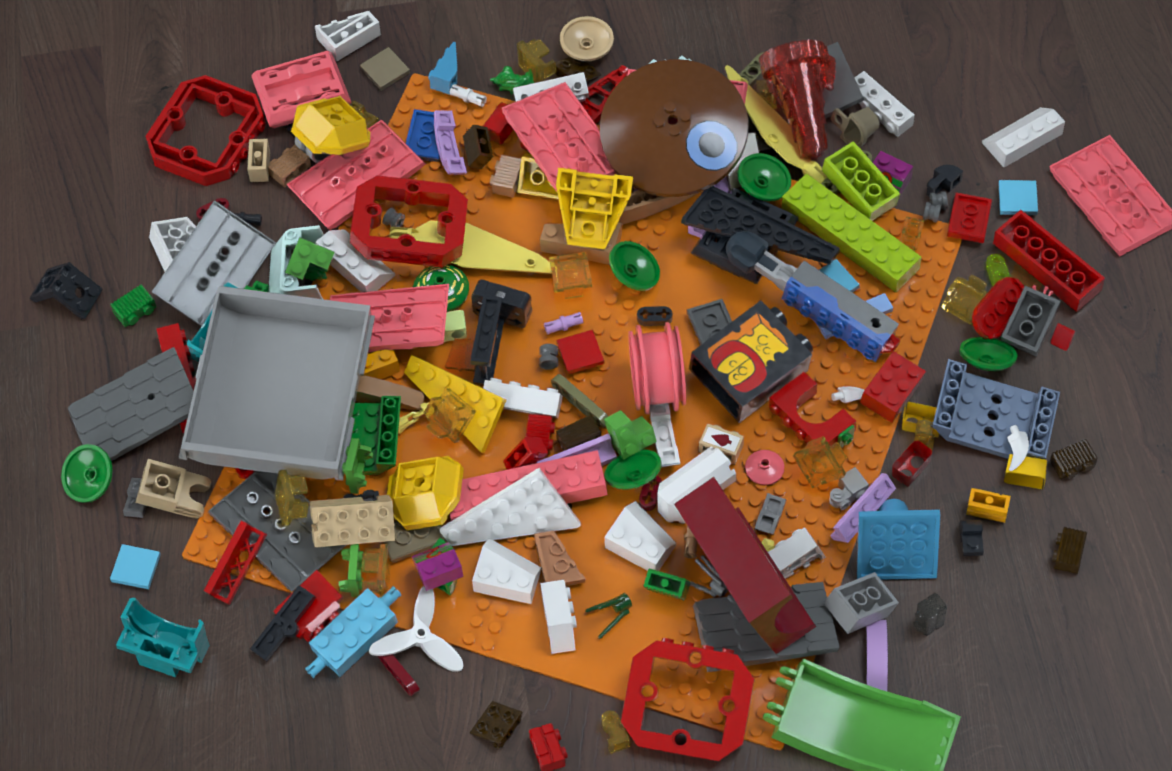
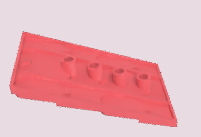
(558, 132)
(332, 183)
(1114, 195)
(404, 316)

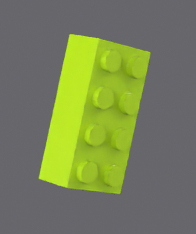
(860, 181)

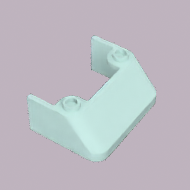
(280, 255)

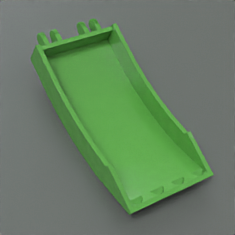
(859, 723)

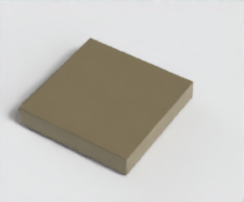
(384, 69)

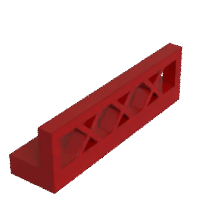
(230, 557)

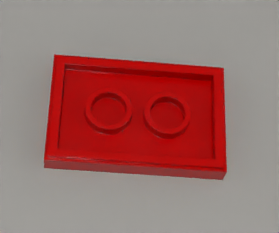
(969, 217)
(324, 594)

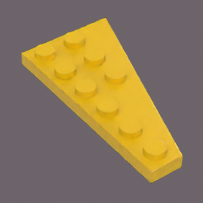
(488, 406)

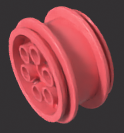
(657, 368)

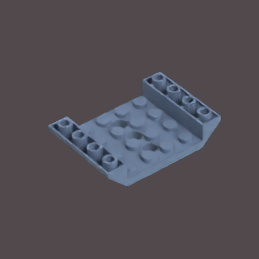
(965, 408)

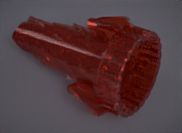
(797, 80)

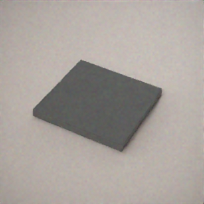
(846, 90)

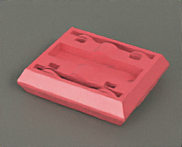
(297, 83)

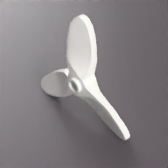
(432, 645)

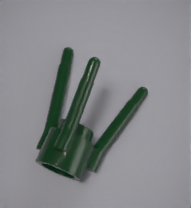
(619, 603)

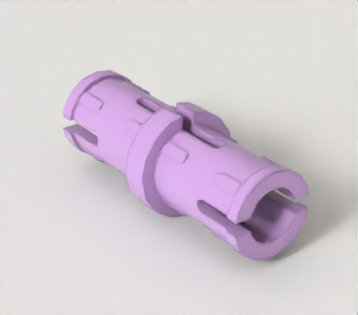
(563, 323)

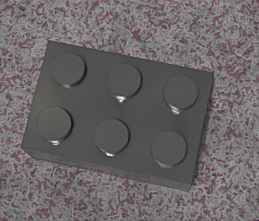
(1030, 321)

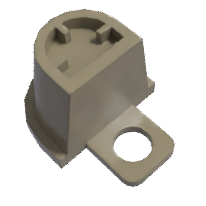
(857, 126)

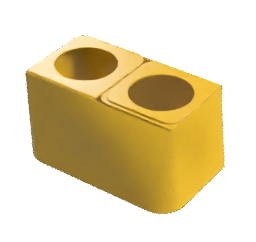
(917, 411)
(1028, 473)

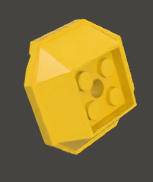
(330, 127)
(425, 491)

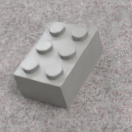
(861, 602)

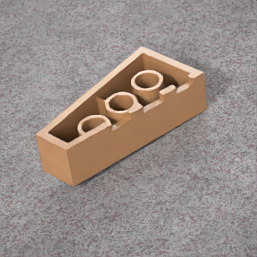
(554, 241)

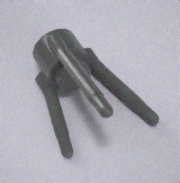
(717, 585)

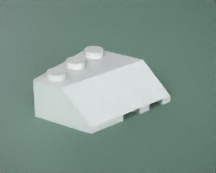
(169, 238)
(639, 538)
(505, 574)

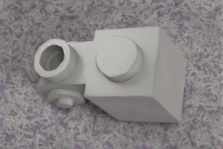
(851, 489)

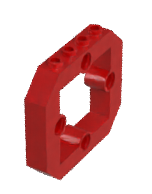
(186, 161)
(406, 248)
(636, 702)

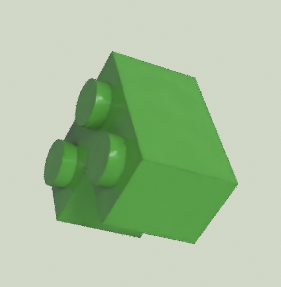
(305, 253)
(628, 435)

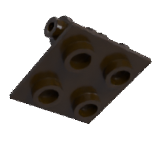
(571, 66)
(497, 723)

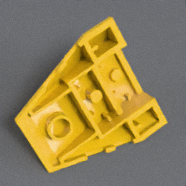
(591, 205)

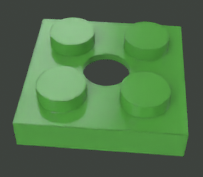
(355, 464)
(355, 579)

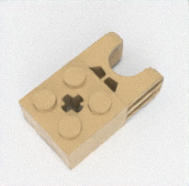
(169, 489)

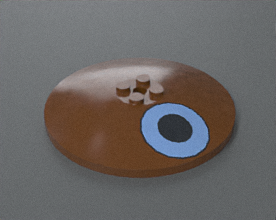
(679, 156)

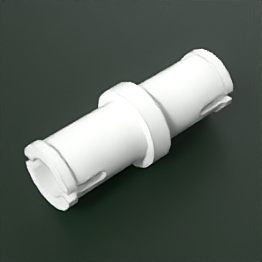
(468, 95)

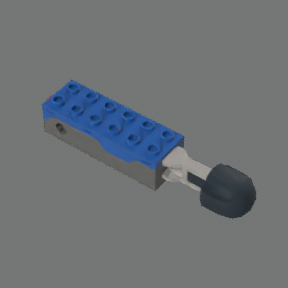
(818, 297)

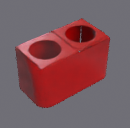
(498, 126)
(920, 450)

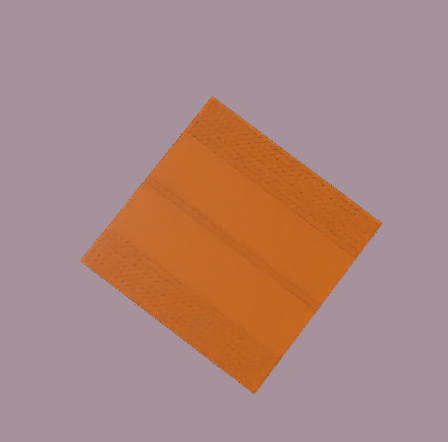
(519, 630)

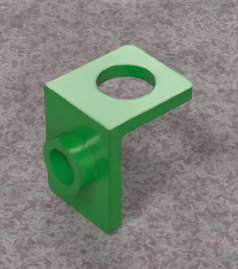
(846, 436)

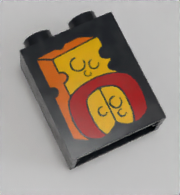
(750, 360)

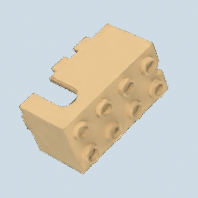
(352, 521)

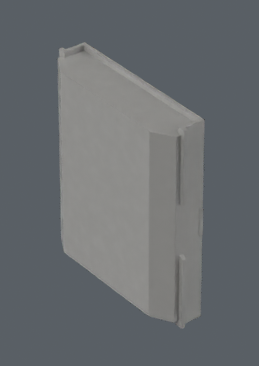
(278, 383)

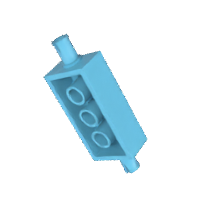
(353, 632)

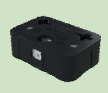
(515, 306)

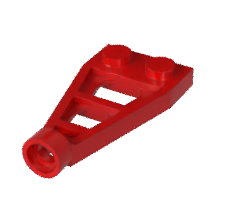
(615, 78)

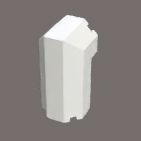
(691, 476)

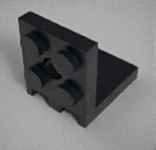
(61, 284)

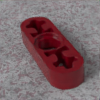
(400, 674)

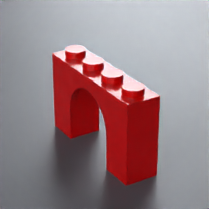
(792, 396)

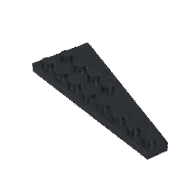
(727, 215)

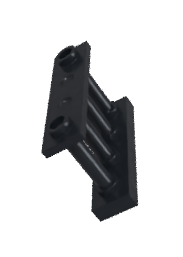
(487, 339)

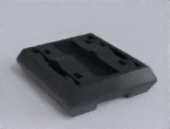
(715, 252)

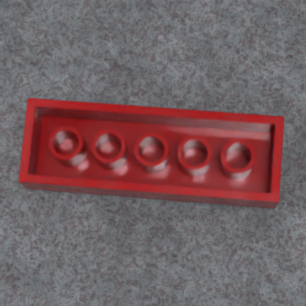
(1048, 260)

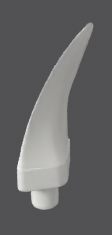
(847, 394)
(1019, 445)

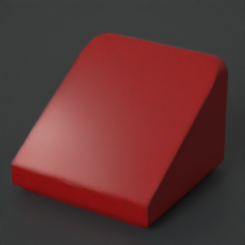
(1062, 337)

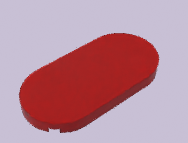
(996, 307)

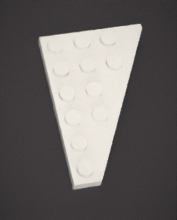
(518, 510)

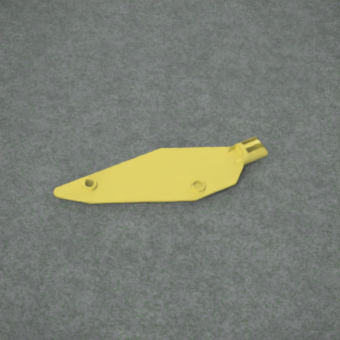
(775, 130)
(482, 249)

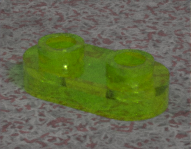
(996, 269)

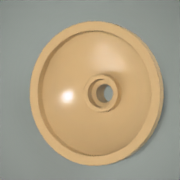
(586, 38)

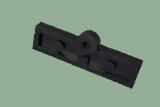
(283, 624)

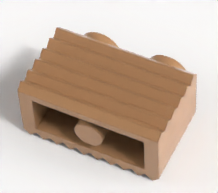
(289, 165)
(506, 176)

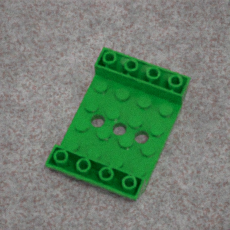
(378, 428)

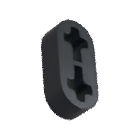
(654, 315)

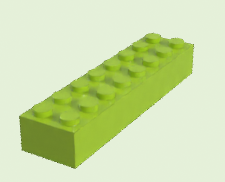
(851, 232)

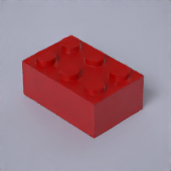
(892, 386)

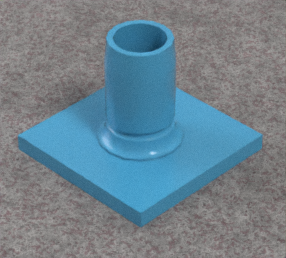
(898, 542)

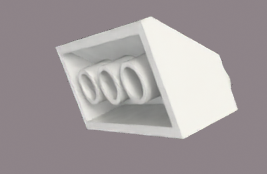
(1025, 135)
(361, 272)

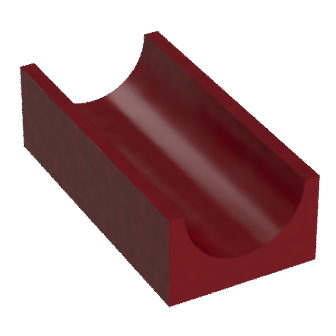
(745, 566)

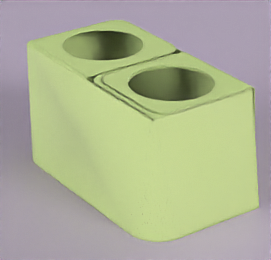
(455, 326)

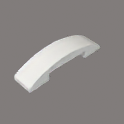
(664, 434)

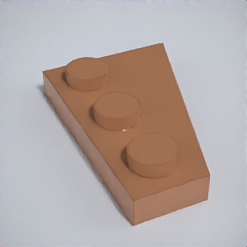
(555, 560)

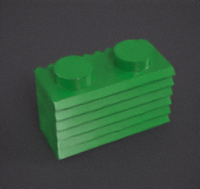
(133, 306)
(666, 584)

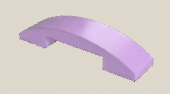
(446, 143)
(877, 655)

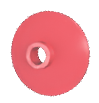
(764, 474)

